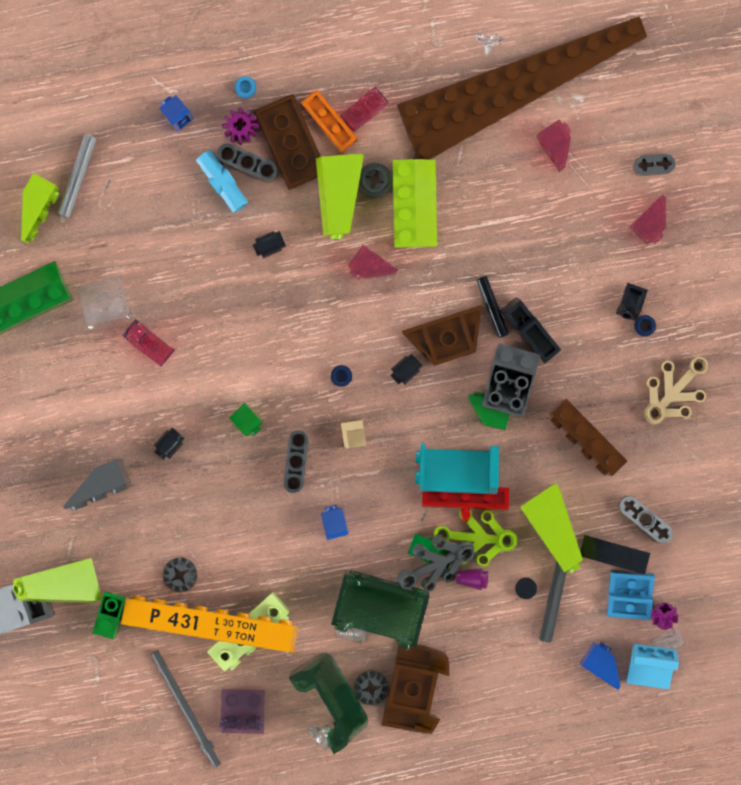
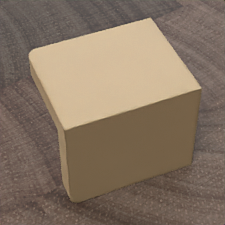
(353, 434)

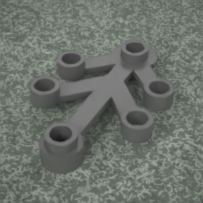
(459, 553)

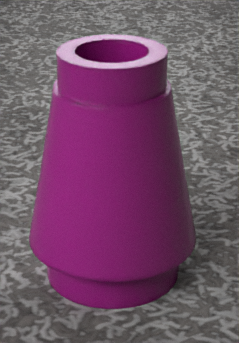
(473, 578)

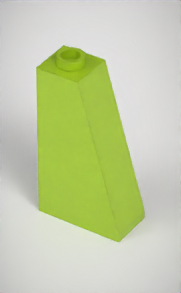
(338, 190)
(552, 524)
(65, 583)

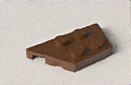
(448, 336)

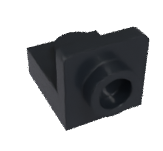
(631, 302)

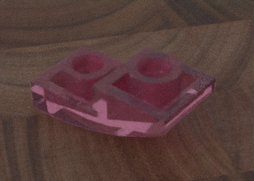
(364, 109)

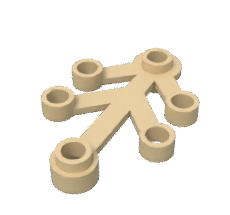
(672, 393)

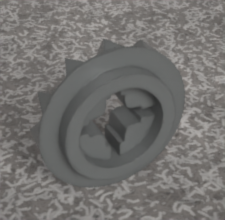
(383, 175)
(189, 578)
(377, 680)

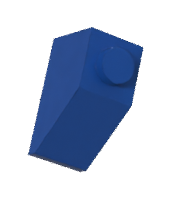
(176, 112)
(334, 522)
(601, 663)

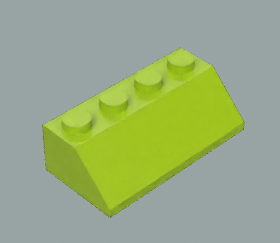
(414, 203)

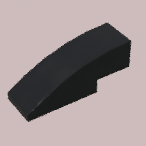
(530, 329)
(614, 554)

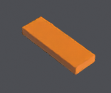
(329, 121)

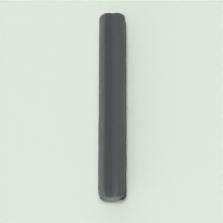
(552, 604)

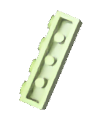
(227, 653)

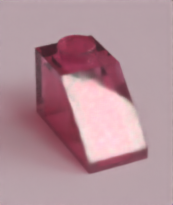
(556, 143)
(651, 222)
(370, 265)
(148, 342)

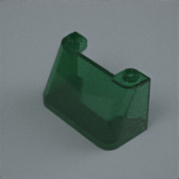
(380, 608)
(325, 676)

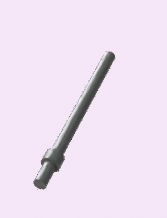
(206, 745)

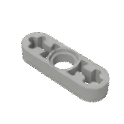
(654, 534)

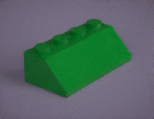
(32, 296)

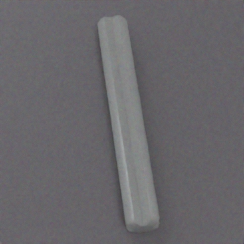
(77, 176)

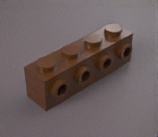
(591, 441)

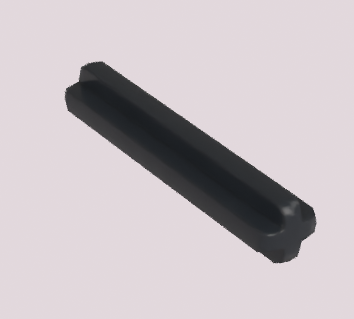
(492, 306)

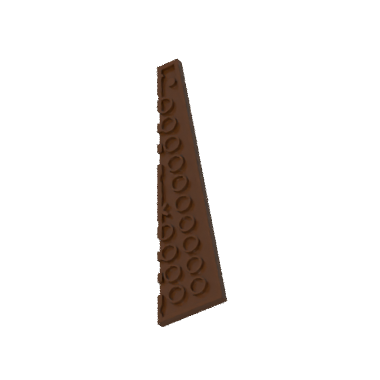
(467, 107)

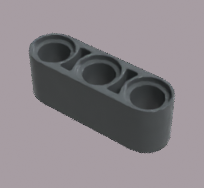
(241, 154)
(291, 471)

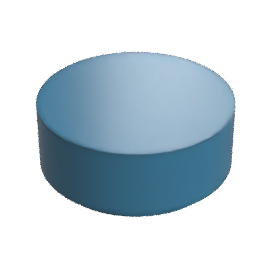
(245, 87)

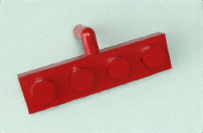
(467, 501)

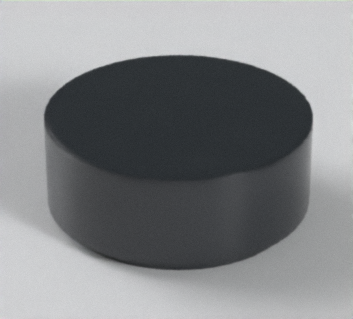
(525, 588)

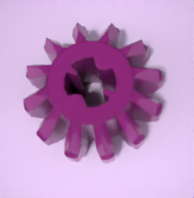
(234, 121)

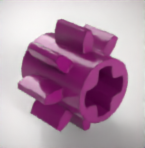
(664, 616)

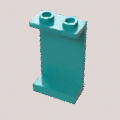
(458, 470)

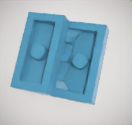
(630, 595)

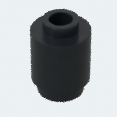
(269, 244)
(405, 369)
(168, 444)

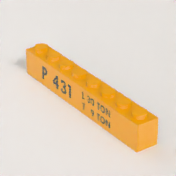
(210, 625)

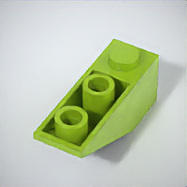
(35, 203)

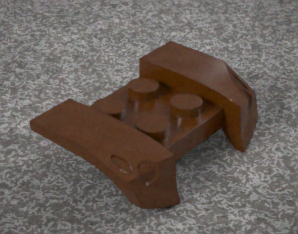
(414, 689)

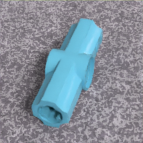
(222, 181)

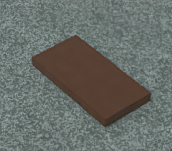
(289, 140)

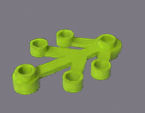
(480, 537)

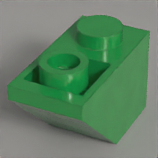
(488, 416)
(246, 420)
(109, 615)

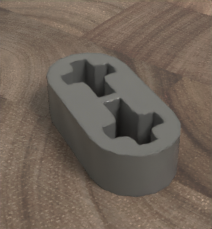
(654, 170)

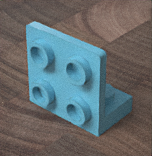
(652, 666)

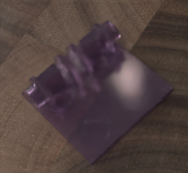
(242, 711)

